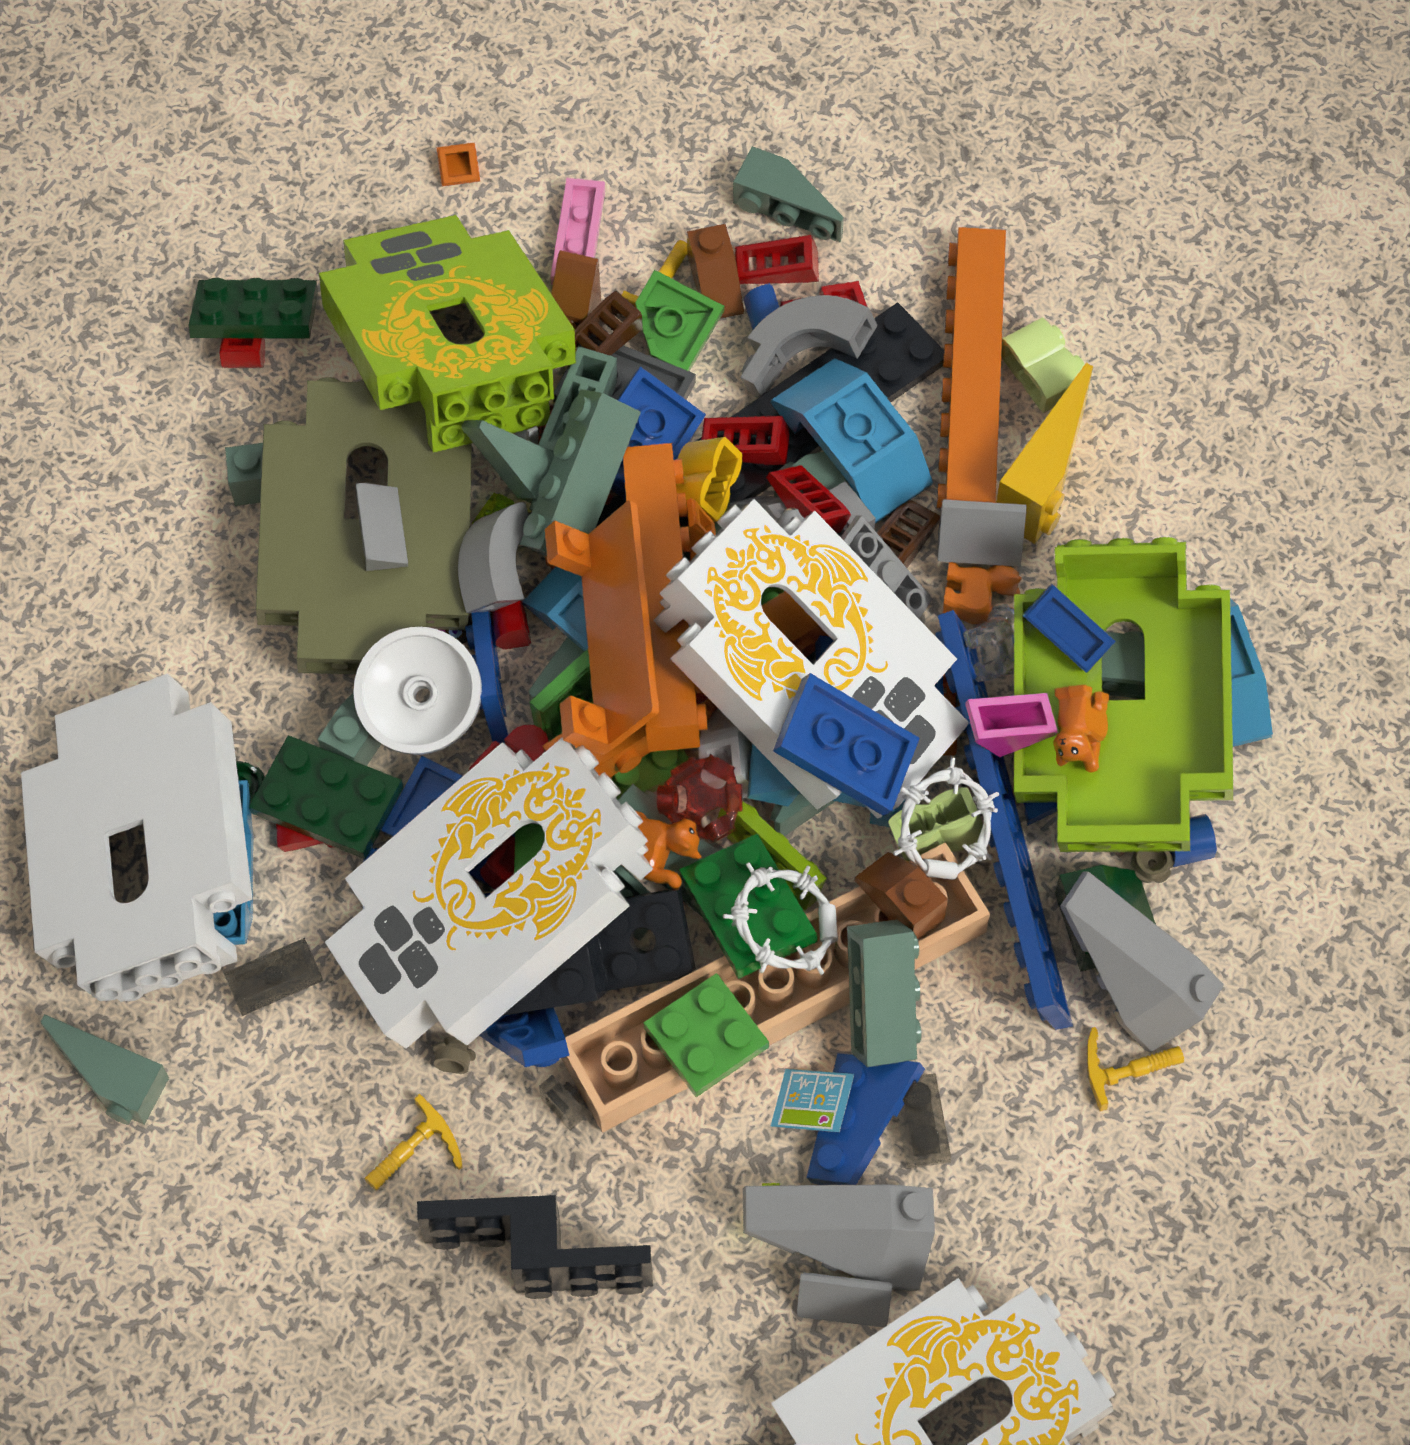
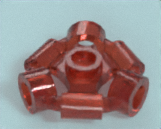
(702, 797)

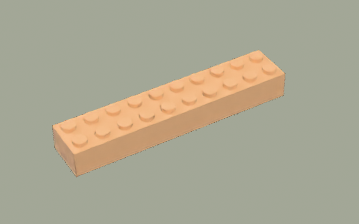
(626, 1072)

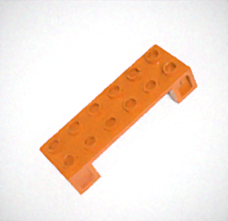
(616, 629)

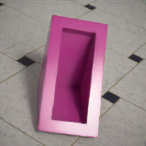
(1011, 721)

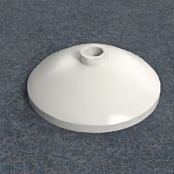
(396, 672)

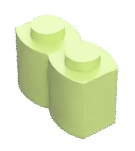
(1041, 362)
(941, 821)

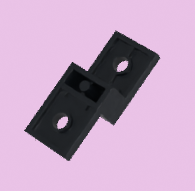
(615, 961)
(536, 1249)

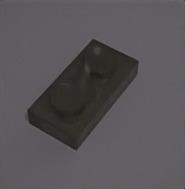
(273, 976)
(923, 1125)

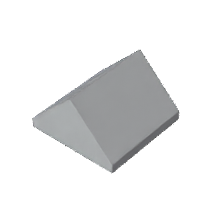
(981, 532)

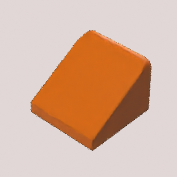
(458, 164)
(698, 524)

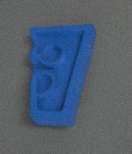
(482, 640)
(529, 1037)
(872, 1102)

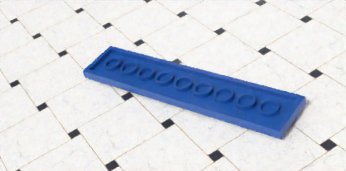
(1014, 865)

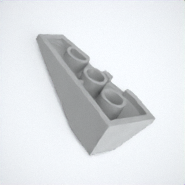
(1147, 972)
(850, 1228)

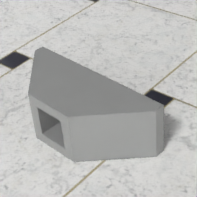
(886, 565)

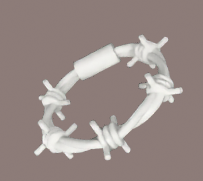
(975, 851)
(804, 882)

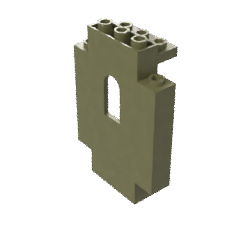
(314, 556)

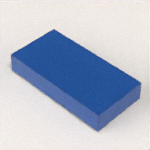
(1069, 628)

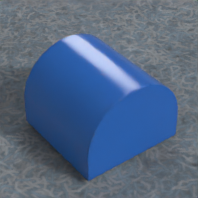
(760, 303)
(1201, 842)

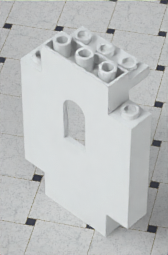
(121, 767)

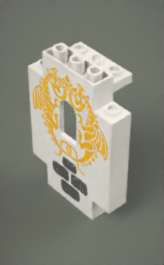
(753, 669)
(430, 936)
(938, 1352)

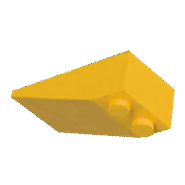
(1043, 464)

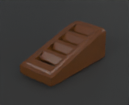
(604, 314)
(916, 541)

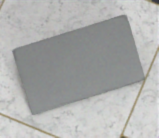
(381, 526)
(844, 1299)

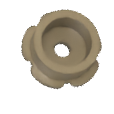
(1147, 874)
(453, 1056)

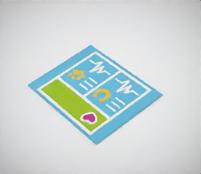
(812, 1100)

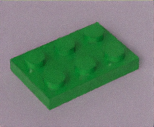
(714, 888)

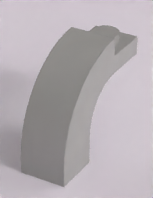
(803, 325)
(489, 560)

